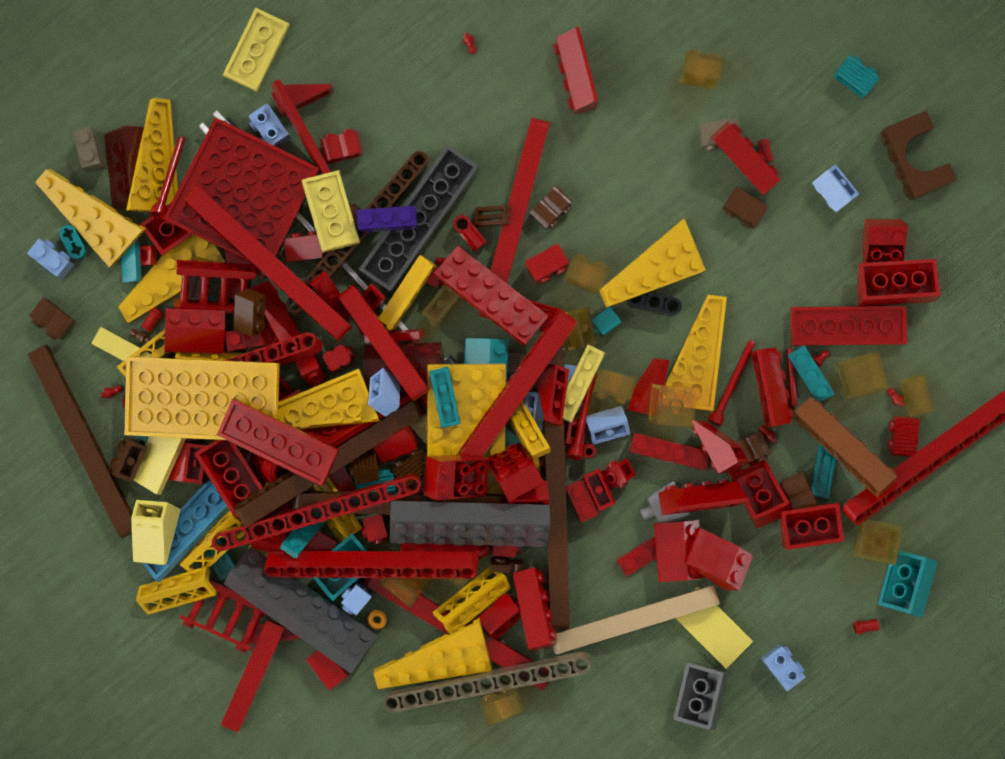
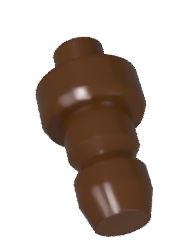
(142, 337)

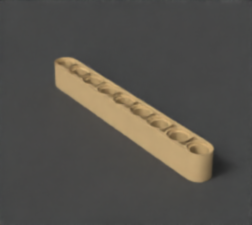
(636, 619)

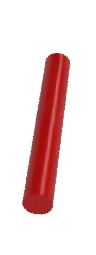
(791, 380)

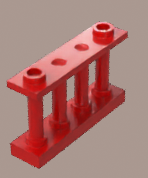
(207, 270)
(241, 603)

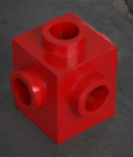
(618, 473)

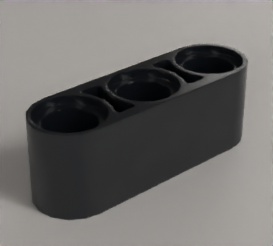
(662, 307)

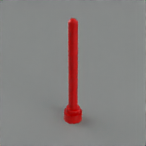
(159, 209)
(717, 415)
(575, 451)

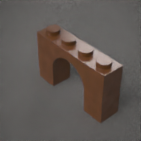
(915, 182)

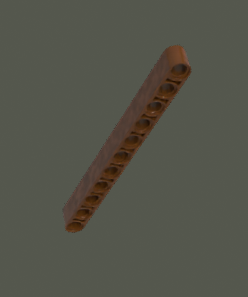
(384, 195)
(82, 439)
(292, 484)
(309, 497)
(557, 540)

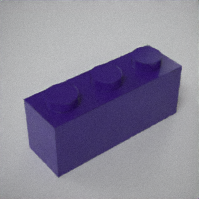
(387, 219)

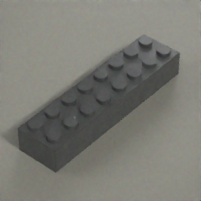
(433, 201)
(469, 523)
(301, 611)

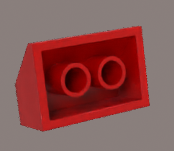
(194, 331)
(811, 526)
(672, 547)

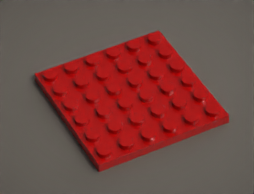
(249, 181)

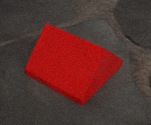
(163, 234)

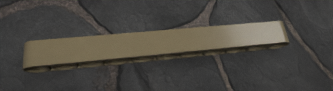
(494, 676)

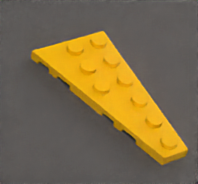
(153, 158)
(96, 221)
(662, 264)
(161, 280)
(700, 354)
(329, 404)
(442, 658)

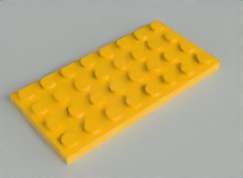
(474, 392)
(193, 395)

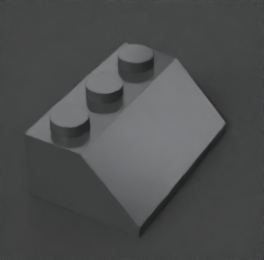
(701, 696)

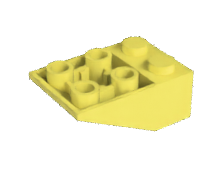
(153, 531)

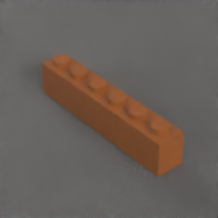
(845, 447)

